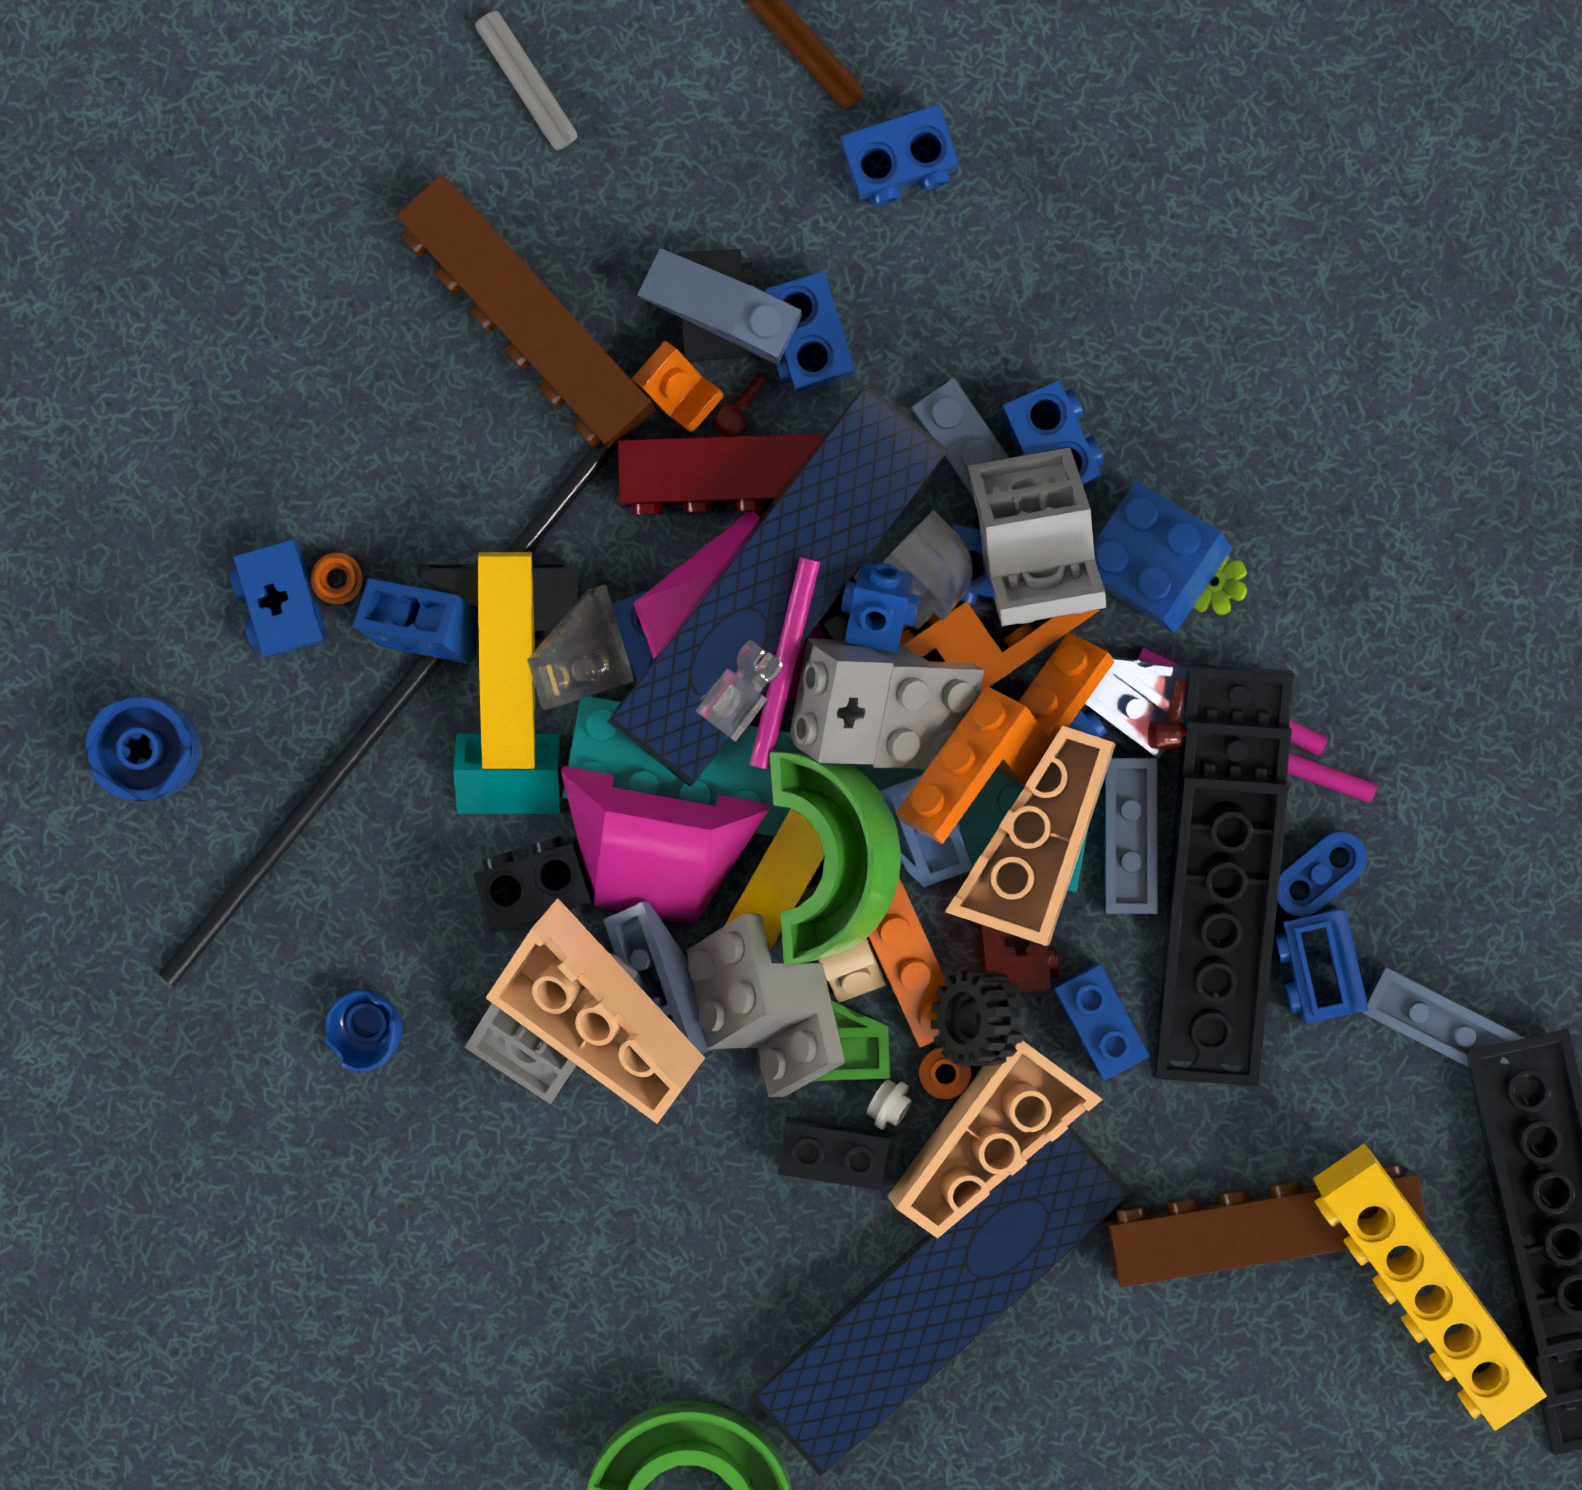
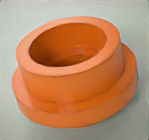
(325, 566)
(936, 1088)

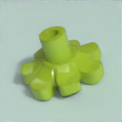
(1223, 587)

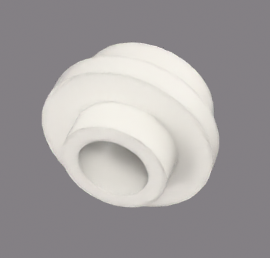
(889, 1104)

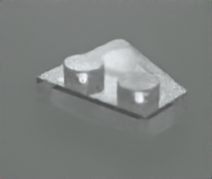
(581, 653)

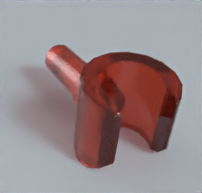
(730, 419)
(1169, 733)

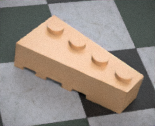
(1033, 854)
(595, 1013)
(988, 1136)

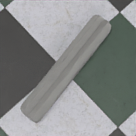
(526, 80)

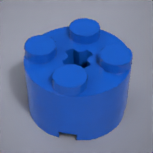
(115, 759)

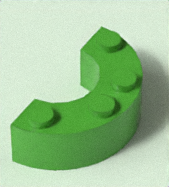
(858, 851)
(689, 1436)

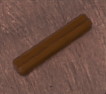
(809, 51)

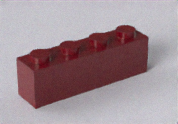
(708, 471)

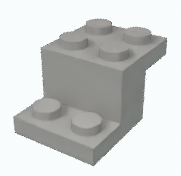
(1036, 537)
(920, 707)
(764, 1005)
(523, 1054)

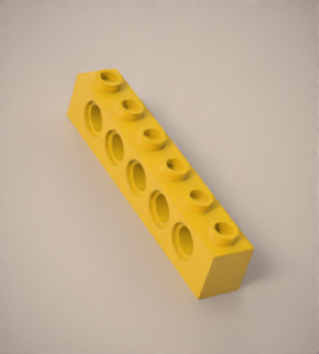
(1508, 1383)

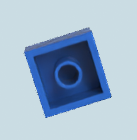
(1158, 556)

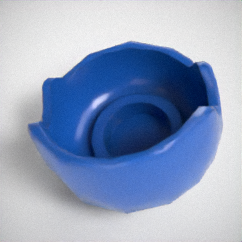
(369, 1012)

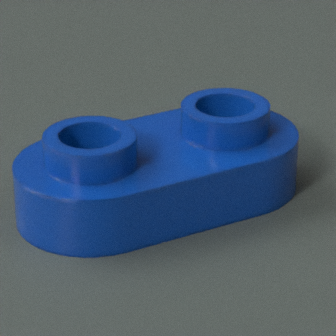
(1319, 874)

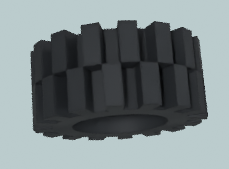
(997, 1024)

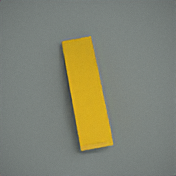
(504, 672)
(781, 874)

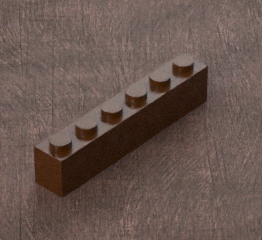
(525, 312)
(1233, 1231)

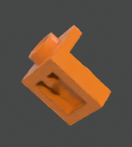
(677, 387)

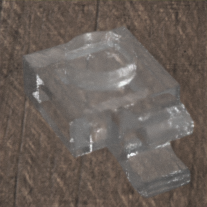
(737, 696)

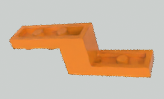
(966, 640)
(1004, 737)

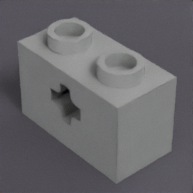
(842, 704)

